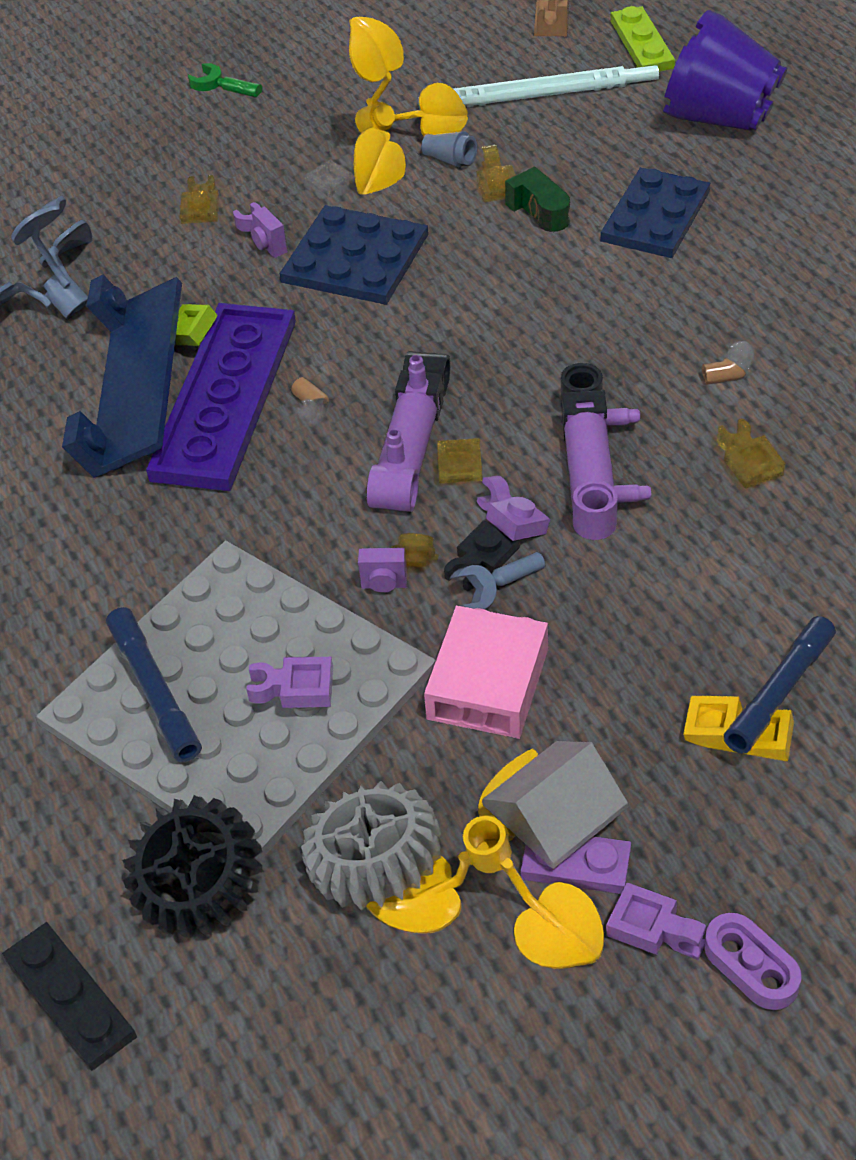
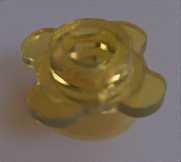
(417, 548)

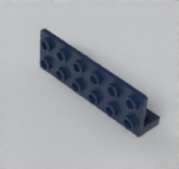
(134, 378)

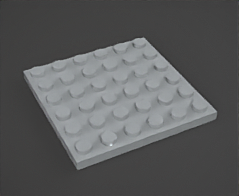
(252, 754)

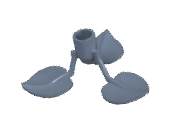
(60, 288)

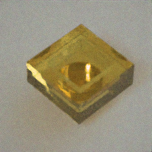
(459, 460)

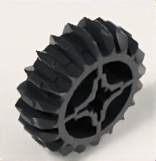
(170, 853)

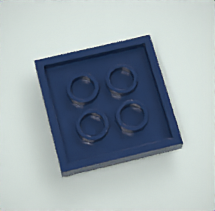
(354, 254)

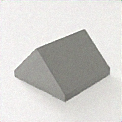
(558, 800)

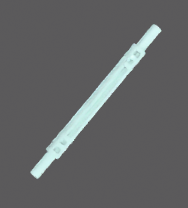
(554, 85)

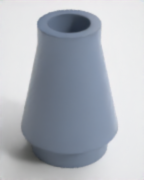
(452, 148)

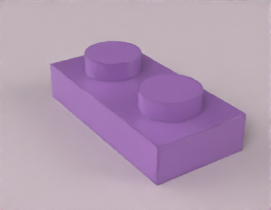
(596, 865)

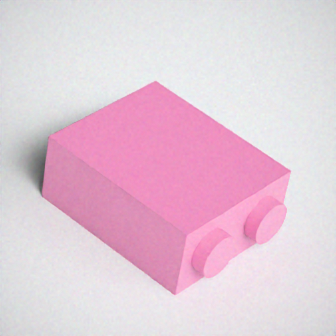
(487, 671)

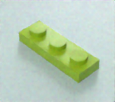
(642, 38)

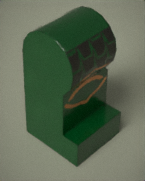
(540, 198)

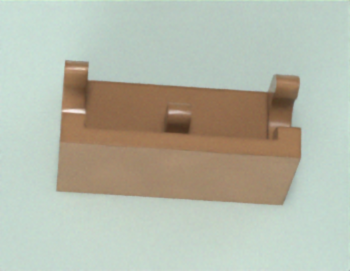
(551, 18)

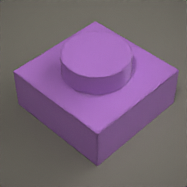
(382, 568)

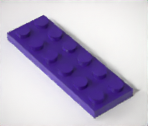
(222, 397)

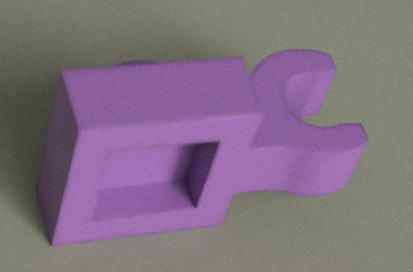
(265, 229)
(511, 515)
(650, 919)

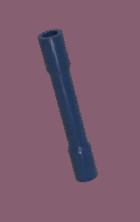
(757, 715)
(172, 721)

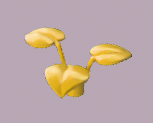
(373, 54)
(554, 933)

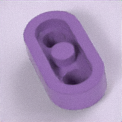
(755, 961)

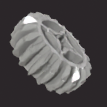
(371, 845)

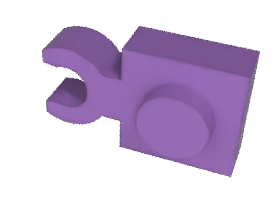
(298, 684)

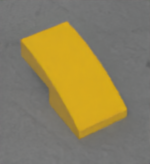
(712, 715)

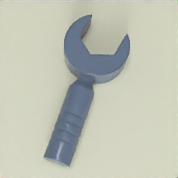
(486, 583)

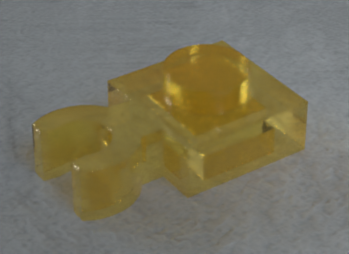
(200, 203)
(748, 458)

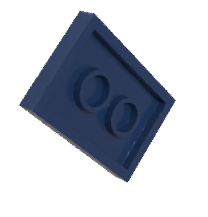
(655, 212)

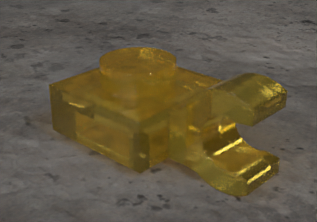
(493, 176)

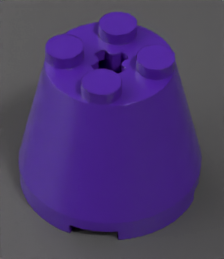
(723, 77)

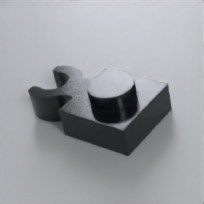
(482, 547)

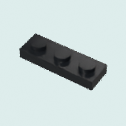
(69, 996)

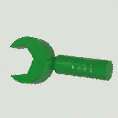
(214, 80)

